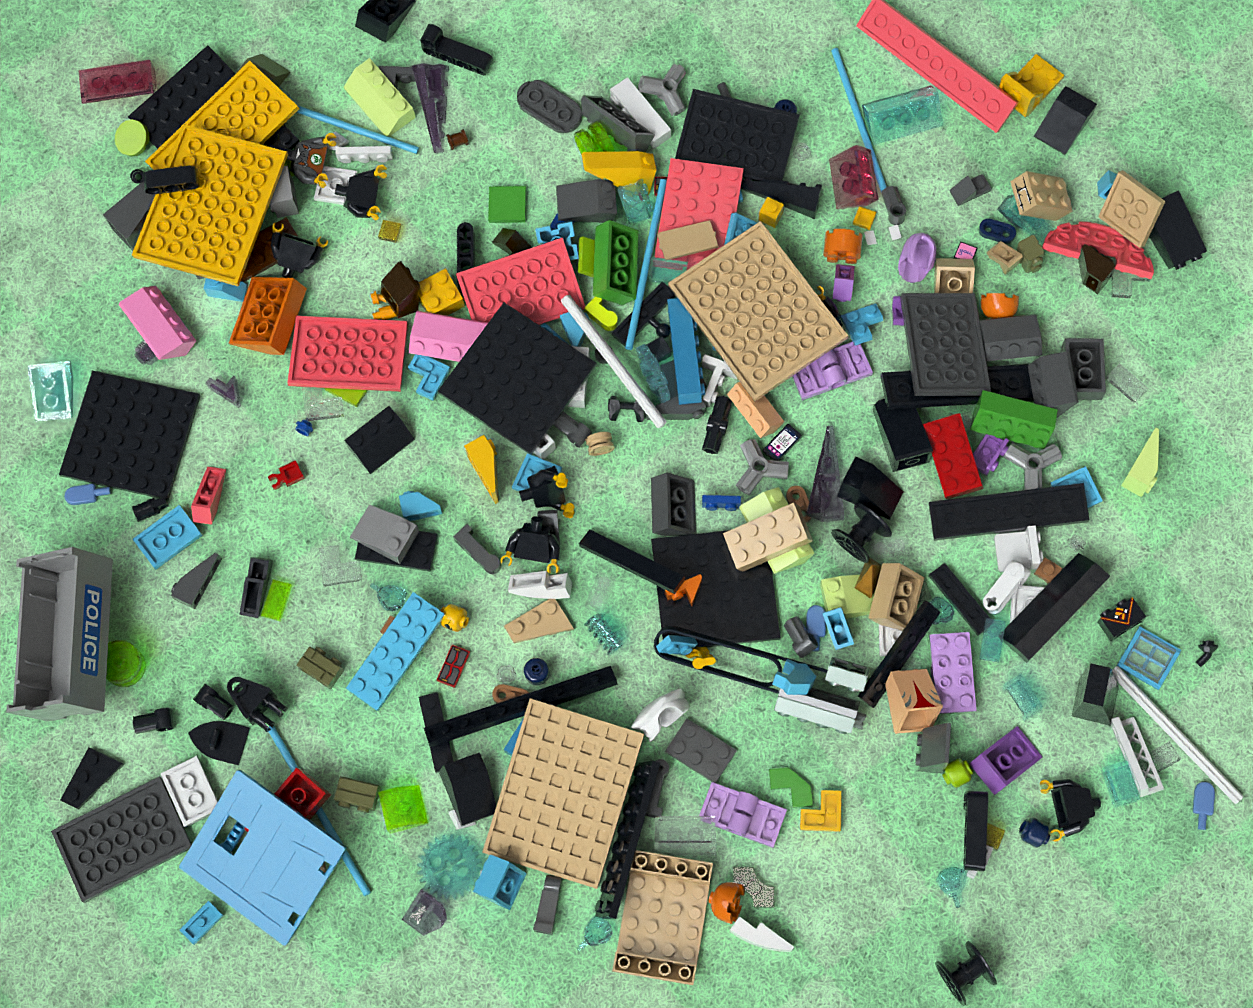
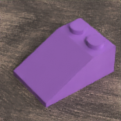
(1005, 760)

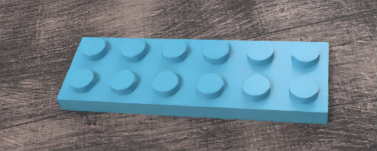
(395, 651)

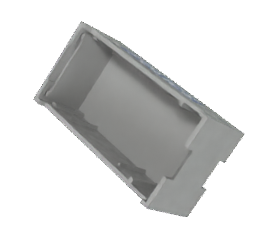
(62, 634)

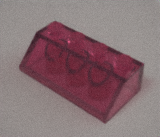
(117, 81)

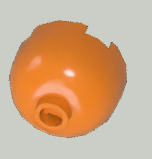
(999, 305)
(726, 901)

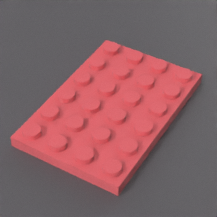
(696, 195)
(526, 281)
(348, 353)

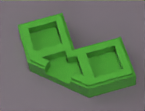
(787, 779)

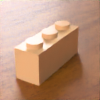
(759, 414)

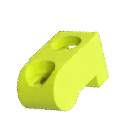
(606, 319)

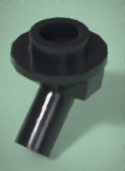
(1208, 648)

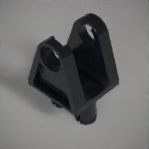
(254, 701)

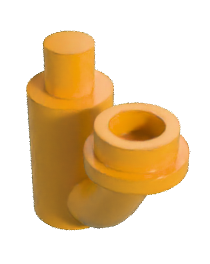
(385, 312)

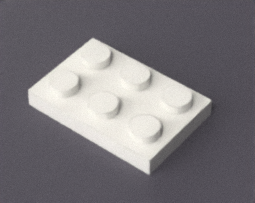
(190, 791)

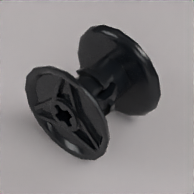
(861, 532)
(966, 973)

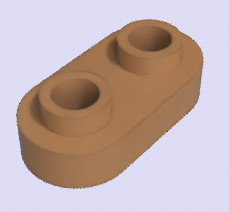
(803, 501)
(510, 691)

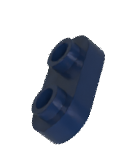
(997, 230)

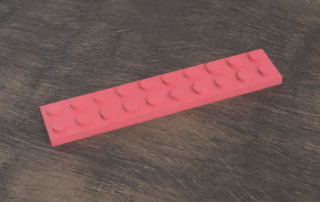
(937, 64)

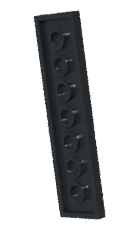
(1004, 380)
(1008, 511)
(627, 840)

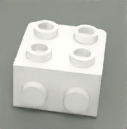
(1019, 547)

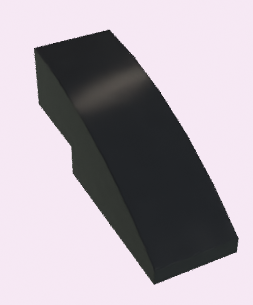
(255, 586)

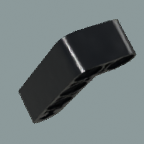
(455, 52)
(468, 258)
(975, 830)

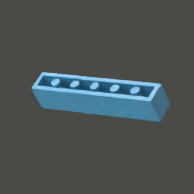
(685, 354)

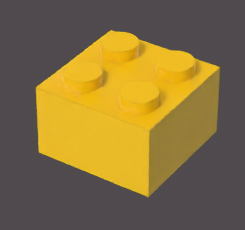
(440, 294)

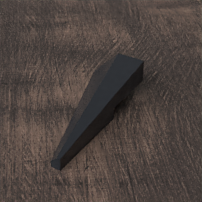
(793, 196)

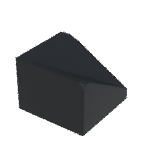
(660, 349)

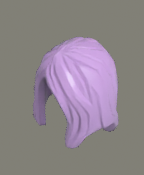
(917, 257)

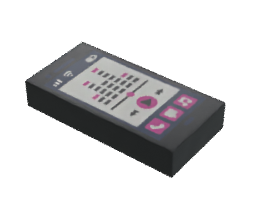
(782, 443)

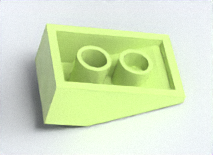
(1142, 474)
(841, 592)

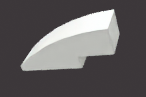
(541, 585)
(760, 936)

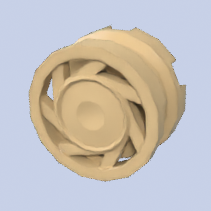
(599, 443)

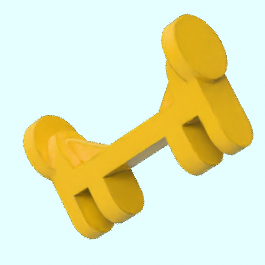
(702, 658)

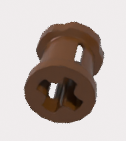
(457, 139)

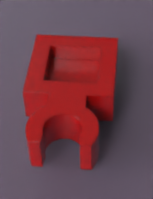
(288, 474)

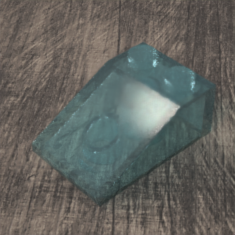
(51, 389)

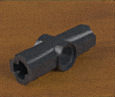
(717, 424)

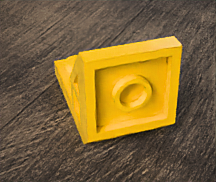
(1031, 84)

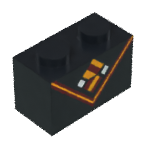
(1121, 619)

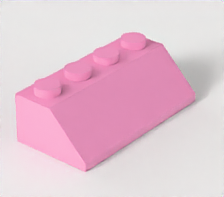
(158, 323)
(443, 335)

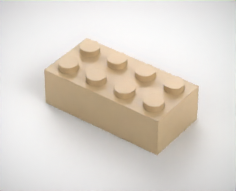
(768, 537)

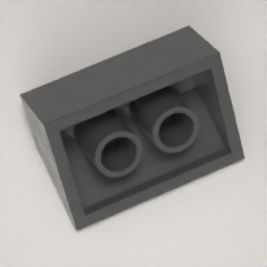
(1011, 337)
(1053, 382)
(673, 505)

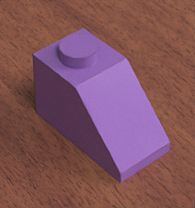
(843, 282)

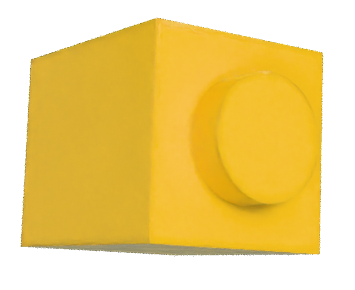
(771, 212)

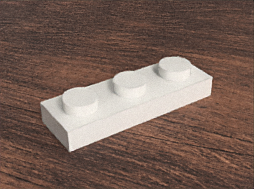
(364, 154)

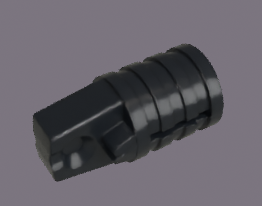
(149, 508)

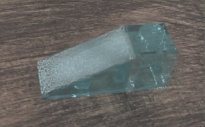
(1027, 224)

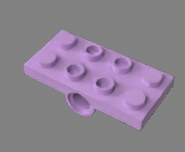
(833, 370)
(953, 671)
(743, 814)

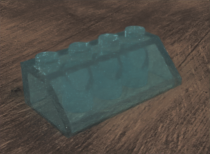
(903, 114)

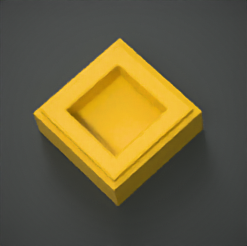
(864, 218)

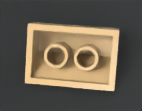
(896, 596)

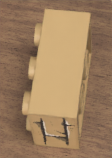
(1041, 196)

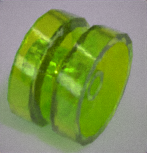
(594, 140)
(132, 663)

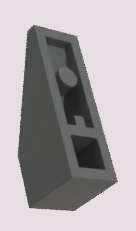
(673, 411)
(194, 583)

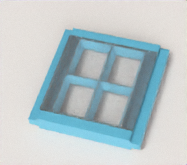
(1149, 658)

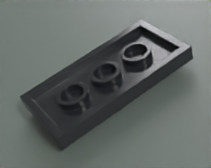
(418, 557)

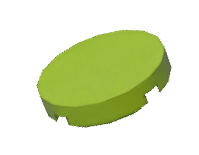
(131, 137)

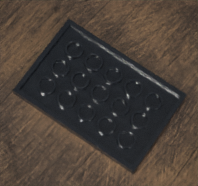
(737, 135)

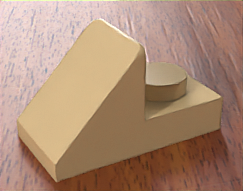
(1005, 256)

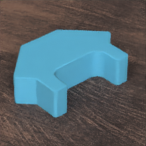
(798, 681)

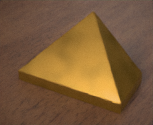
(868, 578)

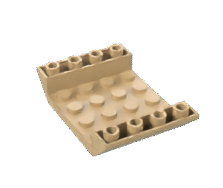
(663, 917)

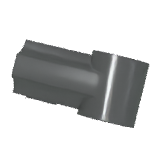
(894, 204)
(574, 431)
(802, 640)

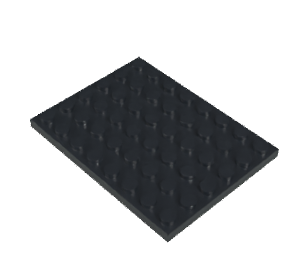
(186, 93)

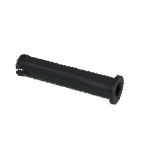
(133, 174)

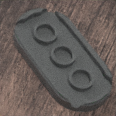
(549, 106)

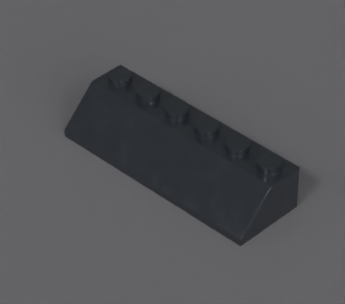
(1054, 606)

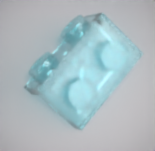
(636, 201)

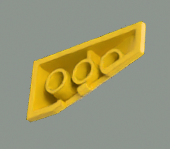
(621, 166)

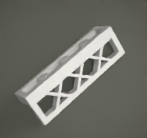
(1124, 741)

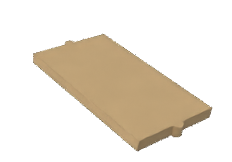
(687, 240)

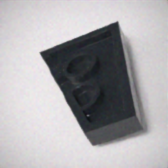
(89, 777)

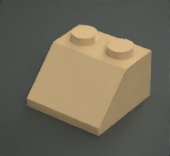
(954, 275)

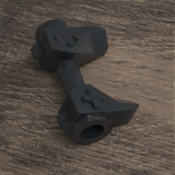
(615, 405)

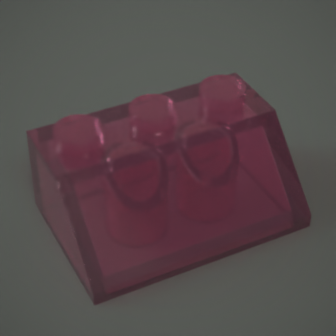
(853, 178)

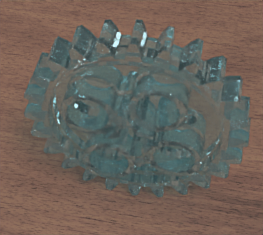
(654, 376)
(441, 850)

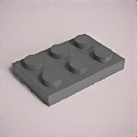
(700, 751)

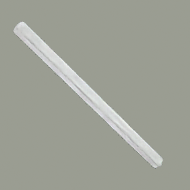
(613, 361)
(1173, 731)

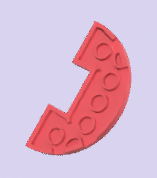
(1070, 239)

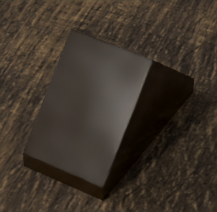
(510, 241)

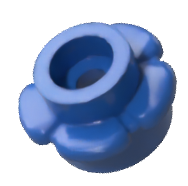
(304, 427)

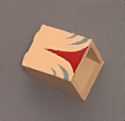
(912, 700)

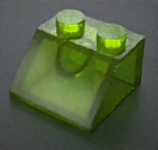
(403, 808)

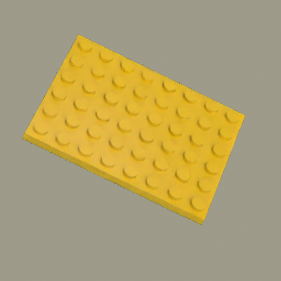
(216, 224)

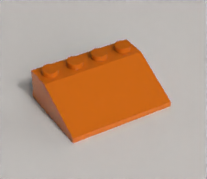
(268, 314)

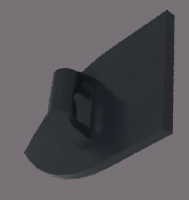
(220, 740)

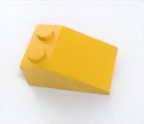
(482, 457)

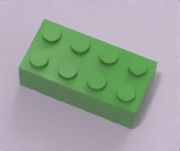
(615, 262)
(1013, 419)

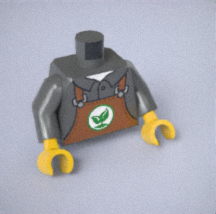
(309, 159)

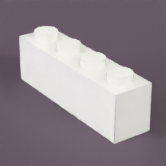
(638, 108)

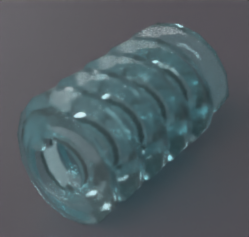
(605, 633)

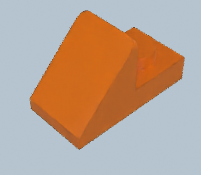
(690, 587)

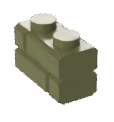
(1032, 254)
(320, 667)
(357, 794)

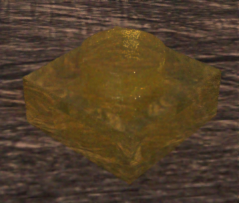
(389, 231)
(994, 836)

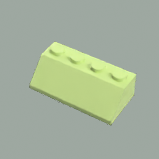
(379, 98)
(767, 503)

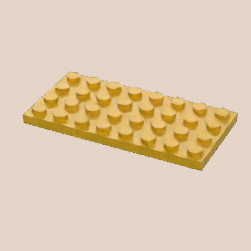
(244, 108)

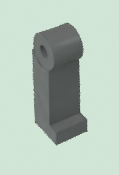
(488, 562)
(653, 809)
(548, 905)

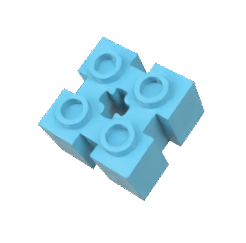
(565, 230)

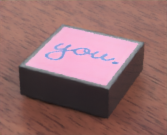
(965, 251)

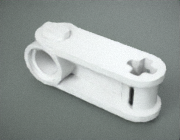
(1006, 586)

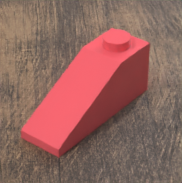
(208, 496)

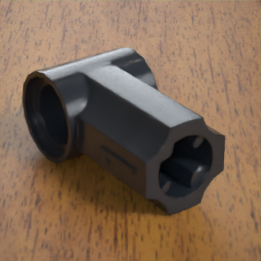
(211, 700)
(158, 721)

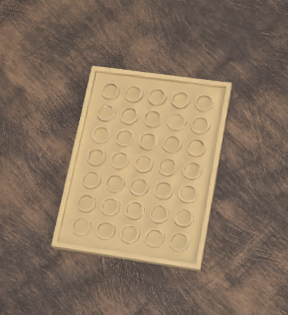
(758, 311)

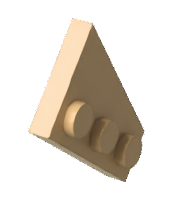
(538, 622)

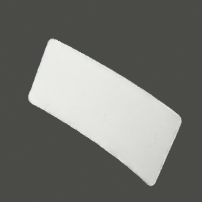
(894, 231)

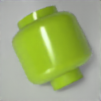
(957, 773)

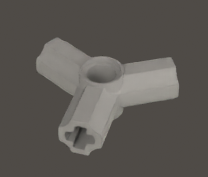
(657, 87)
(754, 457)
(1043, 459)

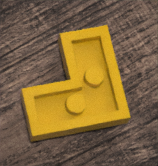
(825, 819)

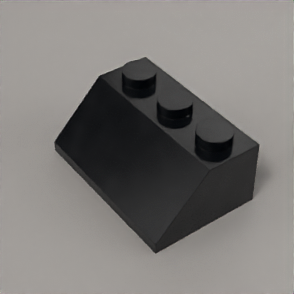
(379, 439)

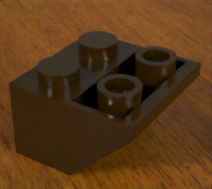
(1095, 268)
(401, 290)

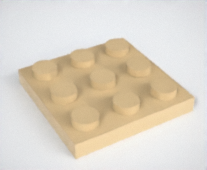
(1131, 209)

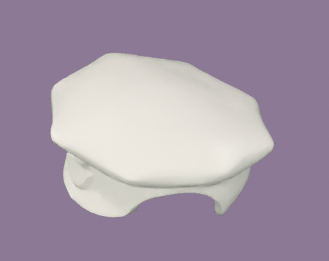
(661, 712)

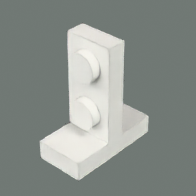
(720, 369)

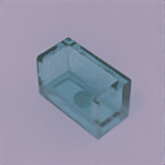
(664, 270)
(1023, 696)
(1120, 784)

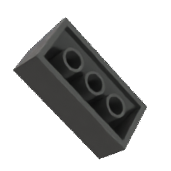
(616, 123)

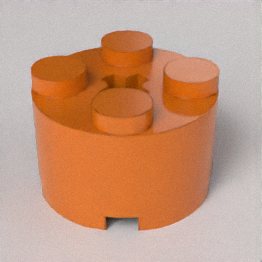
(842, 245)

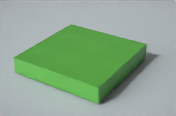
(507, 204)

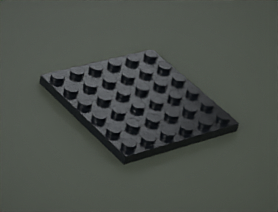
(517, 378)
(129, 435)
(729, 602)

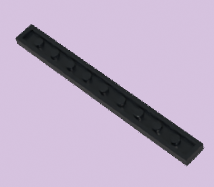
(517, 706)

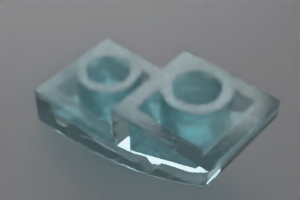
(992, 640)

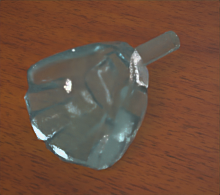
(390, 596)
(945, 608)
(952, 883)
(596, 933)

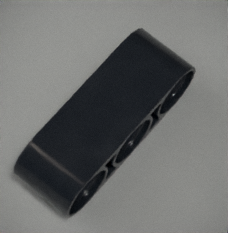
(171, 180)

